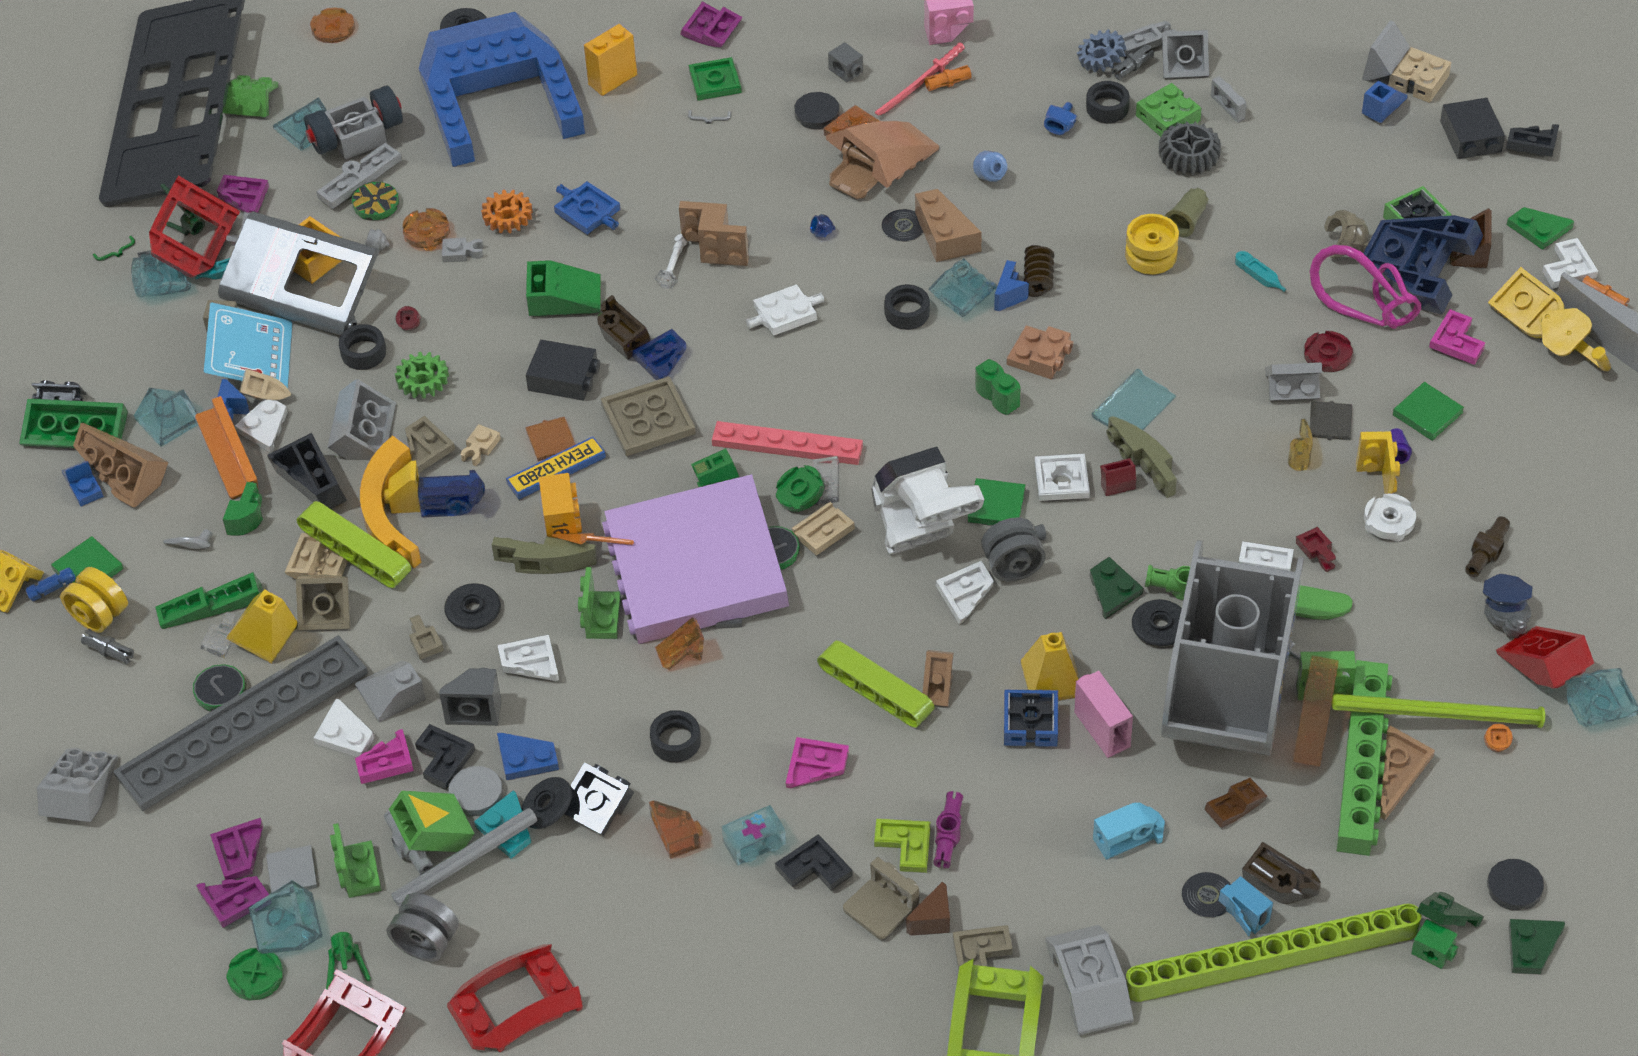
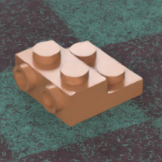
(1040, 351)

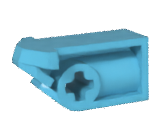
(1127, 829)

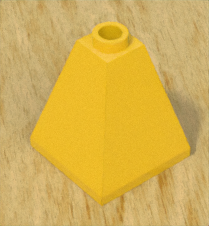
(264, 626)
(1051, 666)

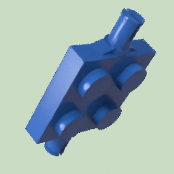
(587, 207)

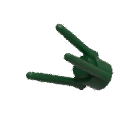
(190, 222)

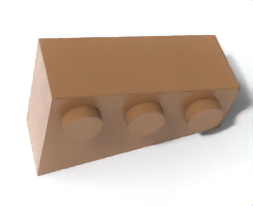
(946, 227)

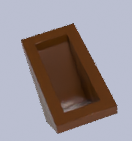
(931, 914)

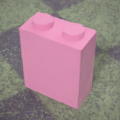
(1103, 714)

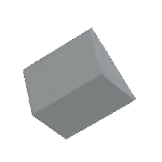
(1385, 53)

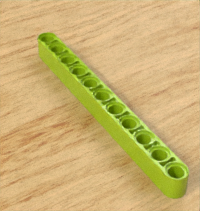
(1263, 961)

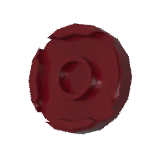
(1330, 349)

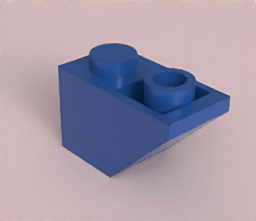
(1381, 101)

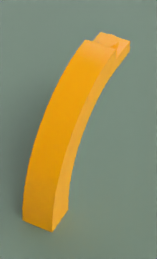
(384, 464)

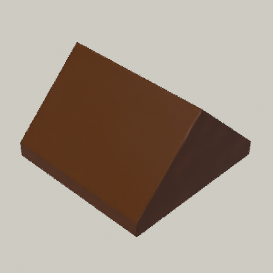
(1481, 256)

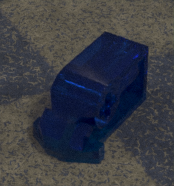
(449, 494)

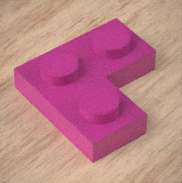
(1451, 338)

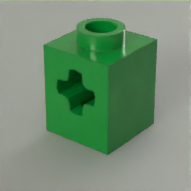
(1435, 944)

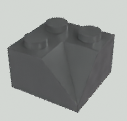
(472, 698)

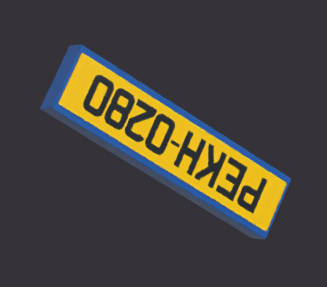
(566, 461)

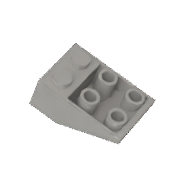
(76, 785)

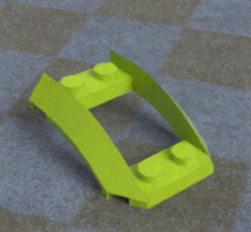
(997, 984)

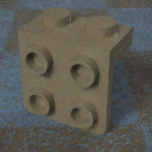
(883, 900)

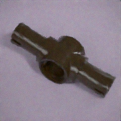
(1487, 546)

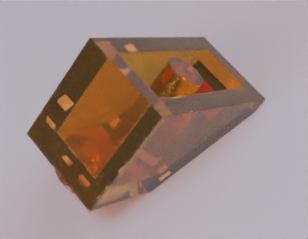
(675, 828)

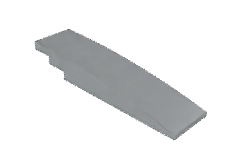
(1612, 322)

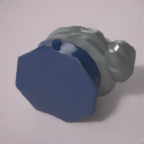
(1507, 603)

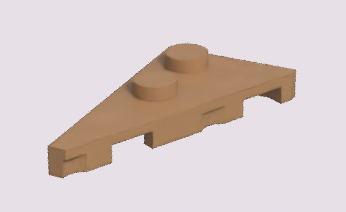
(1404, 762)

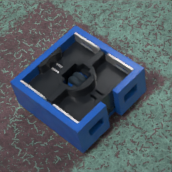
(1031, 717)

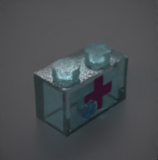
(753, 835)

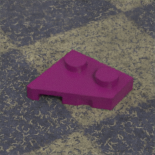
(243, 192)
(238, 848)
(232, 898)

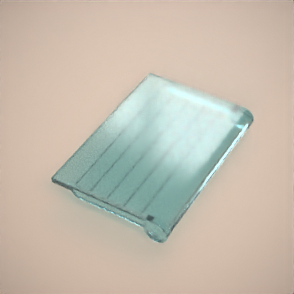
(1135, 401)

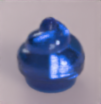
(821, 226)

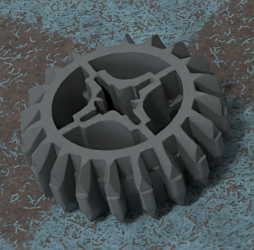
(1189, 148)

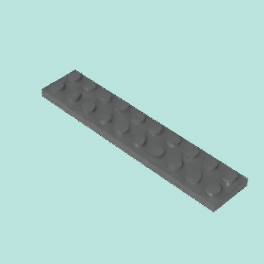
(240, 722)

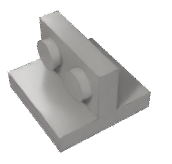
(1294, 381)

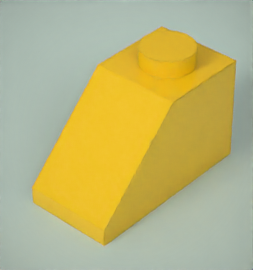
(404, 490)

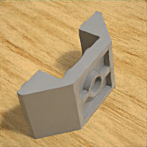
(1091, 978)

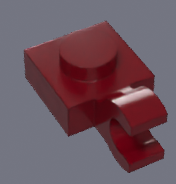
(1316, 544)

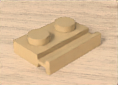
(823, 528)

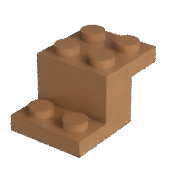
(717, 239)

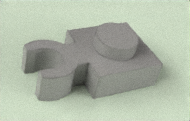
(458, 249)

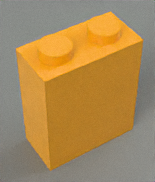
(610, 59)

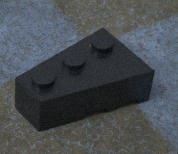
(308, 471)

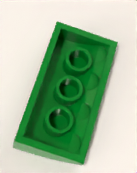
(58, 421)

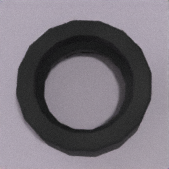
(1106, 89)
(907, 293)
(364, 360)
(672, 719)

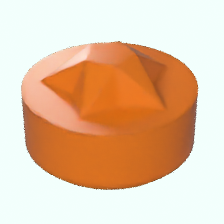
(1498, 737)

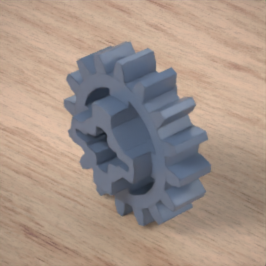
(1101, 50)

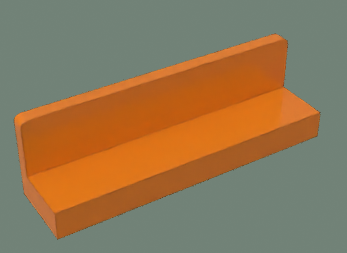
(226, 448)

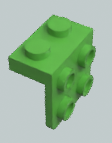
(249, 96)

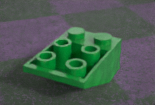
(561, 289)

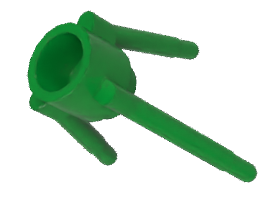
(343, 950)

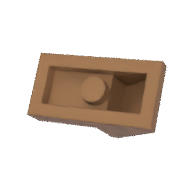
(938, 676)

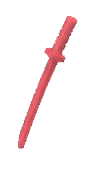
(939, 66)

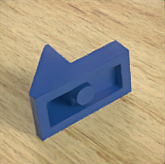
(1010, 289)
(233, 399)
(82, 483)

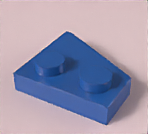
(526, 756)

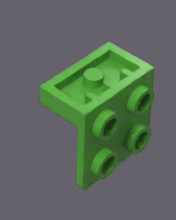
(598, 609)
(355, 865)

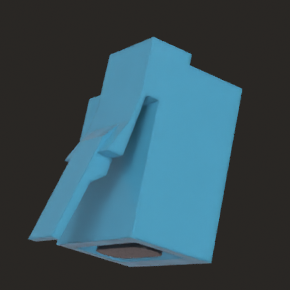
(1247, 905)

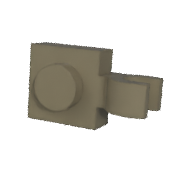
(424, 640)

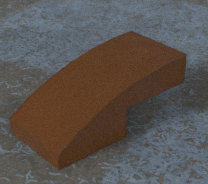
(1236, 803)

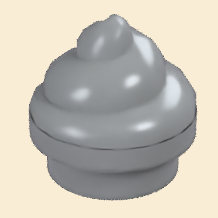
(377, 239)

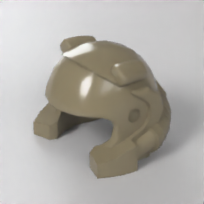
(1354, 230)

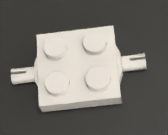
(785, 310)

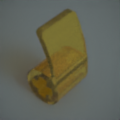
(1301, 448)

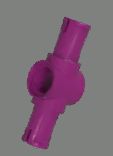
(948, 839)

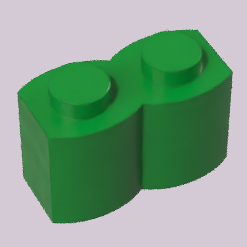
(997, 386)

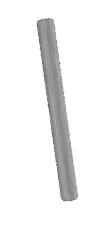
(466, 855)

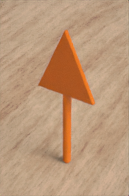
(583, 537)

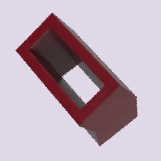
(1118, 477)

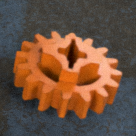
(507, 211)

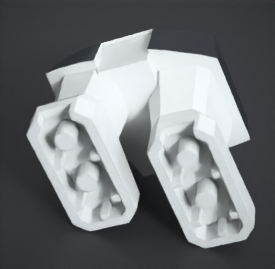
(918, 502)

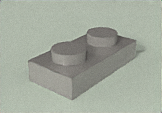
(1228, 99)

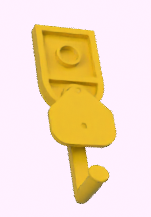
(1543, 315)

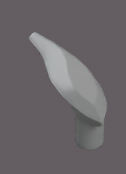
(192, 542)

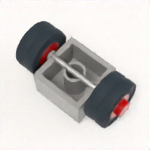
(355, 125)

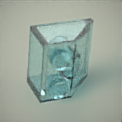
(285, 920)

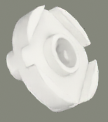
(1385, 528)

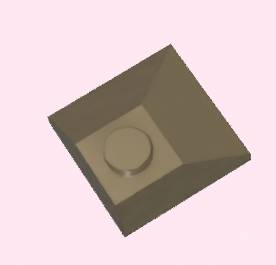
(322, 602)

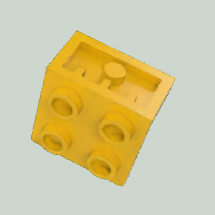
(1378, 453)
(12, 575)

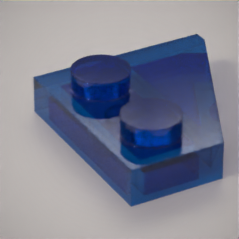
(661, 354)

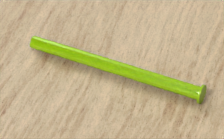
(1439, 709)

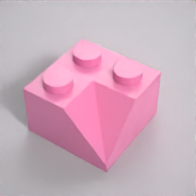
(946, 19)

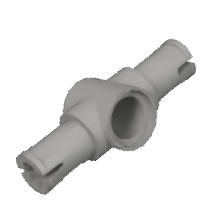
(418, 857)

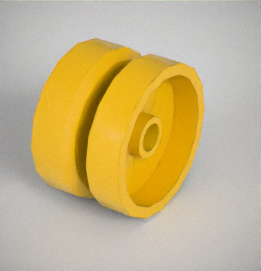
(1151, 244)
(94, 599)

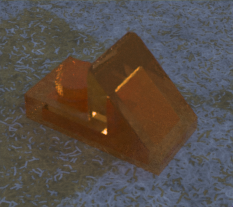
(681, 643)

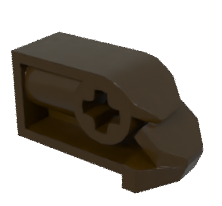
(621, 328)
(1270, 869)

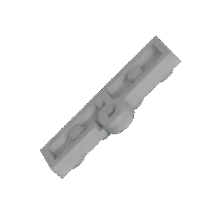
(357, 175)

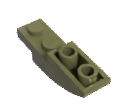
(1143, 451)
(547, 558)

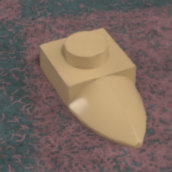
(262, 386)

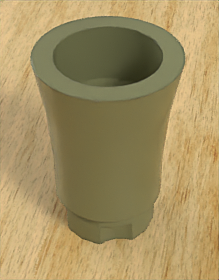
(1188, 211)

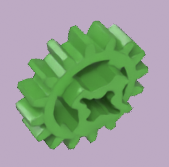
(421, 375)

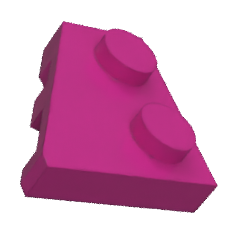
(385, 760)
(815, 761)

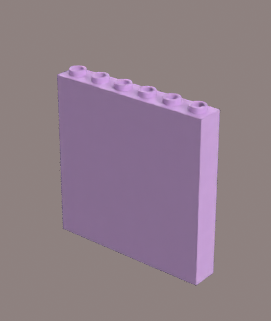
(695, 557)

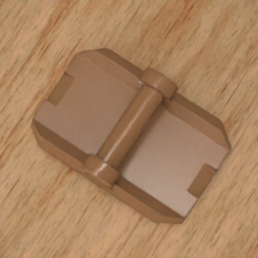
(854, 172)

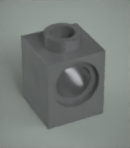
(845, 62)

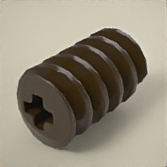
(1038, 269)

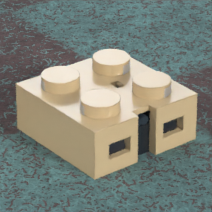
(1420, 74)

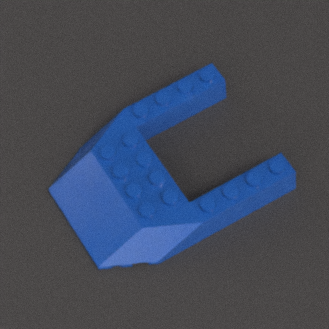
(488, 56)

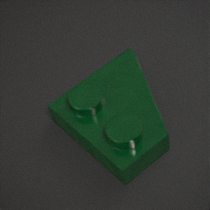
(1113, 586)
(1445, 911)
(1532, 943)

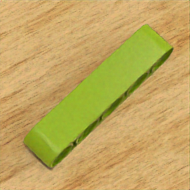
(354, 544)
(875, 684)

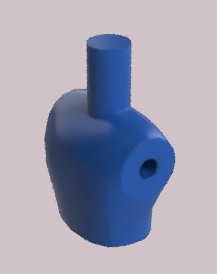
(1060, 119)

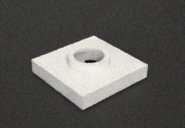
(1070, 466)

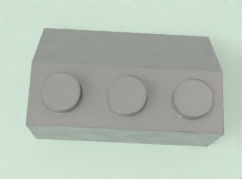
(360, 421)

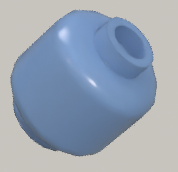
(990, 166)

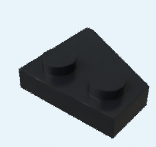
(1533, 140)

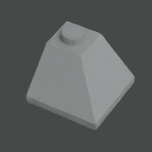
(1185, 54)
(391, 690)

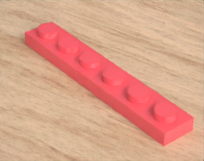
(786, 442)

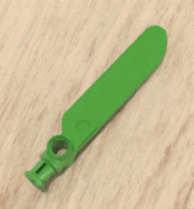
(1312, 602)

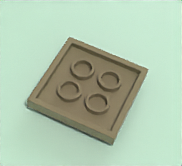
(648, 416)

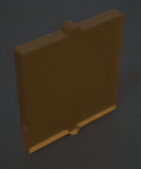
(549, 437)

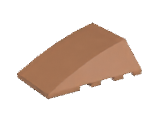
(891, 144)

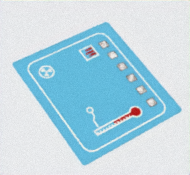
(247, 341)

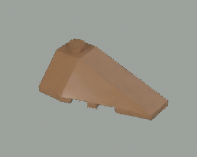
(123, 466)

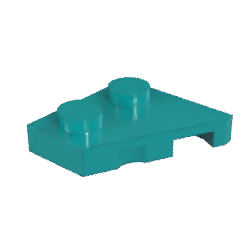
(499, 814)

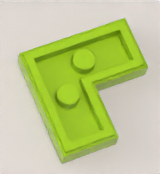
(908, 835)

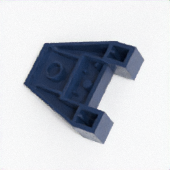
(1420, 251)

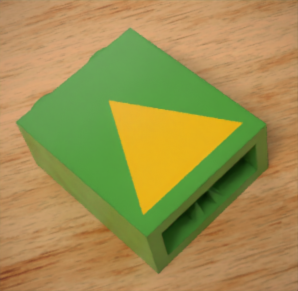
(431, 821)

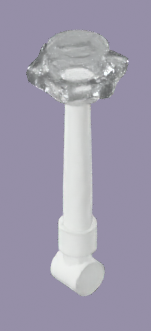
(666, 278)

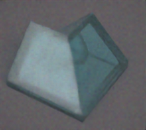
(293, 125)
(166, 414)

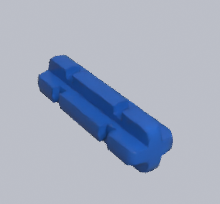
(50, 584)

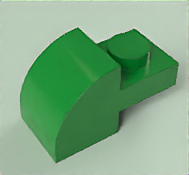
(244, 515)

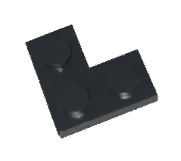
(448, 751)
(817, 858)

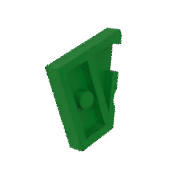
(1539, 226)

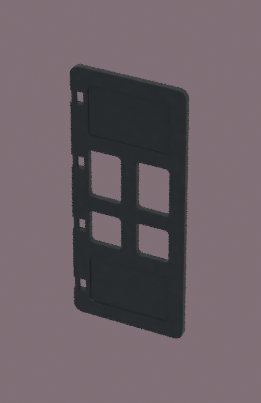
(172, 38)

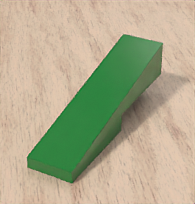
(202, 604)

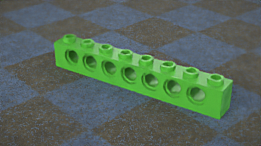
(1356, 837)

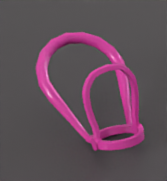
(1406, 297)

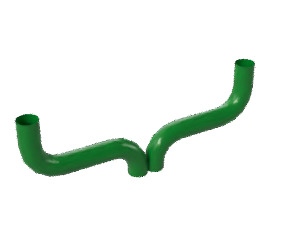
(115, 253)

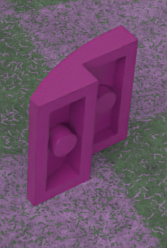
(710, 25)

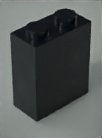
(1472, 128)
(562, 370)

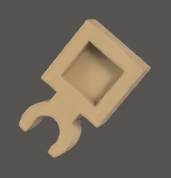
(480, 442)

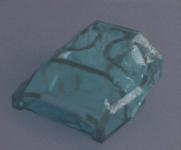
(156, 278)
(962, 287)
(1601, 697)

